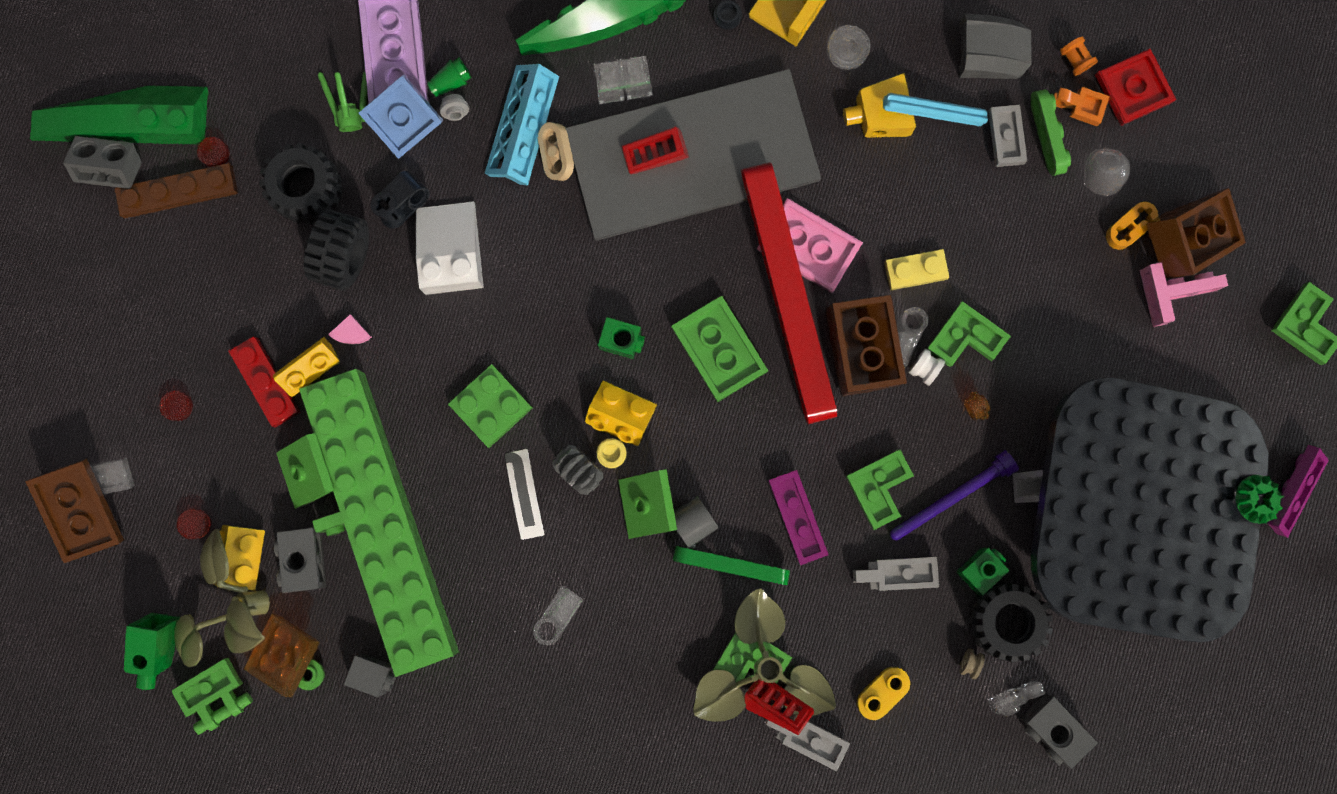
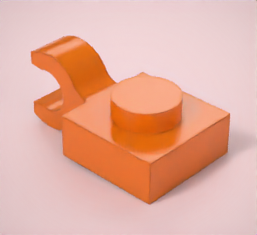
(1085, 105)

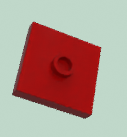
(1135, 87)

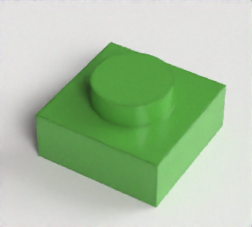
(330, 524)

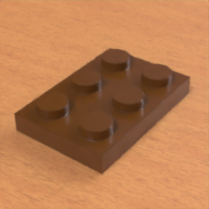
(75, 510)

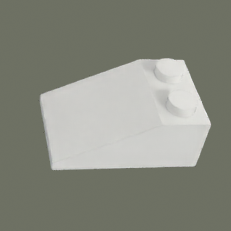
(448, 248)

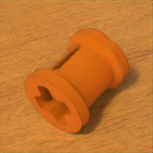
(1078, 56)

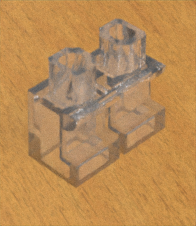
(619, 75)

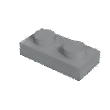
(1007, 135)

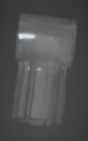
(908, 337)
(558, 613)

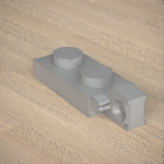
(900, 574)
(814, 743)

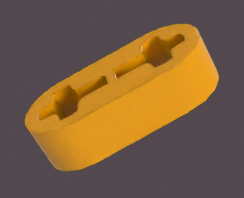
(1127, 220)

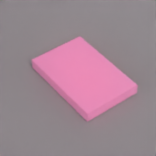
(820, 247)

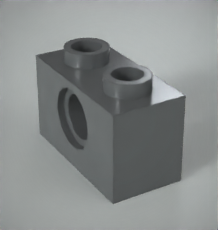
(312, 573)
(1074, 740)

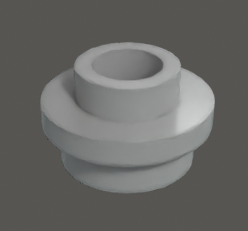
(454, 107)

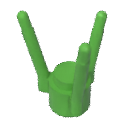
(348, 116)

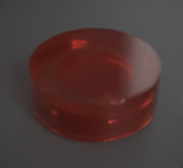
(213, 152)
(176, 406)
(193, 524)

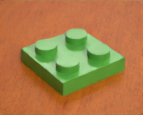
(490, 406)

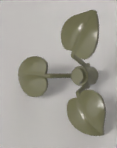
(759, 621)
(240, 628)

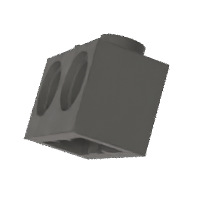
(102, 162)

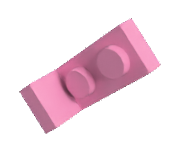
(1161, 292)

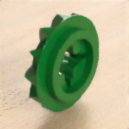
(1248, 496)

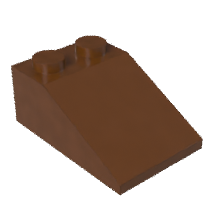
(1196, 234)

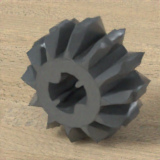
(577, 469)

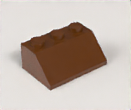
(865, 345)

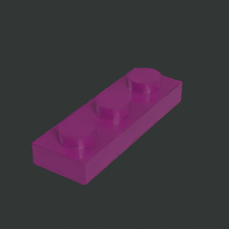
(1298, 489)
(798, 517)

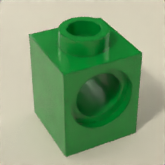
(612, 329)

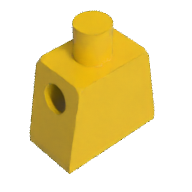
(872, 116)

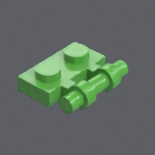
(206, 688)

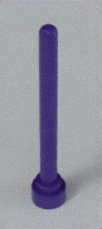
(1001, 466)

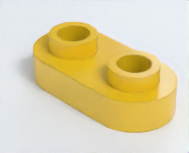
(882, 691)

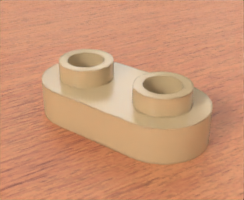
(555, 154)

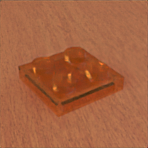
(282, 656)

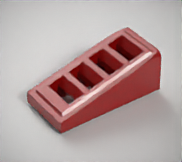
(652, 140)
(760, 705)

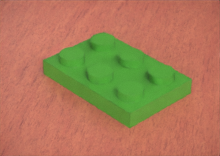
(719, 348)

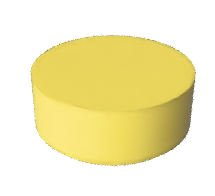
(611, 453)

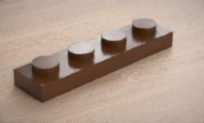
(176, 190)

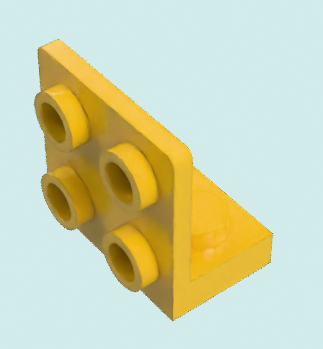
(786, 17)

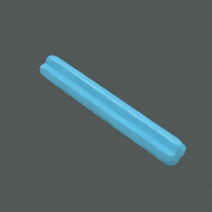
(934, 109)

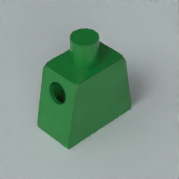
(149, 648)

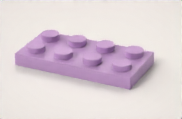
(392, 44)

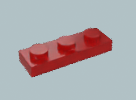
(258, 374)

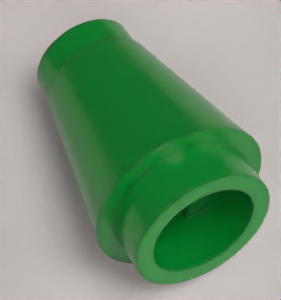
(449, 77)

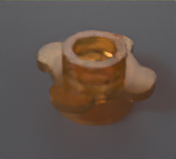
(977, 406)

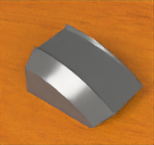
(993, 47)

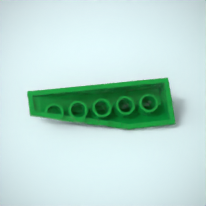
(591, 23)
(131, 116)

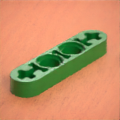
(731, 565)

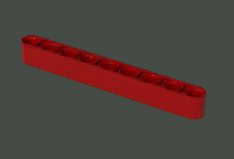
(789, 293)

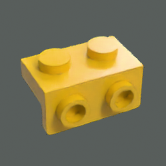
(306, 367)
(620, 413)
(243, 554)

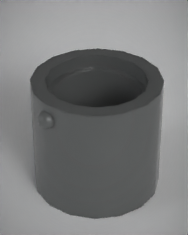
(694, 522)

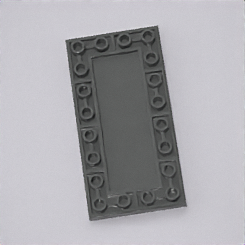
(722, 132)

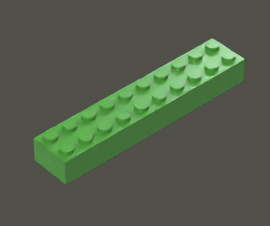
(379, 522)

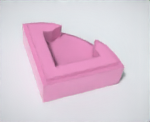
(350, 332)

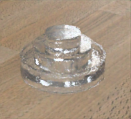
(848, 47)

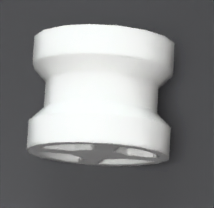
(927, 367)

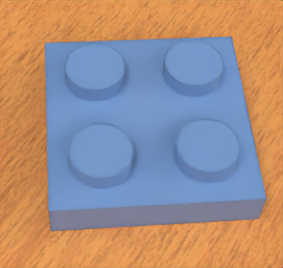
(401, 116)

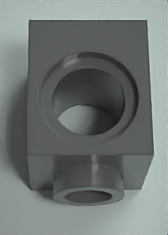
(370, 675)

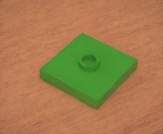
(305, 470)
(647, 504)

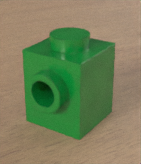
(983, 570)

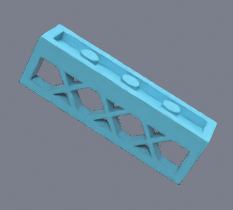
(522, 145)

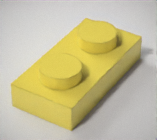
(916, 269)

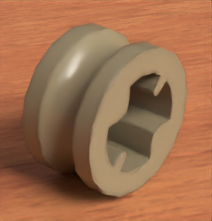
(972, 663)

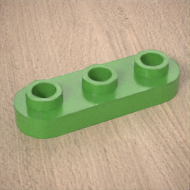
(1050, 132)

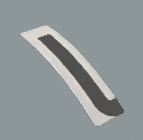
(524, 494)

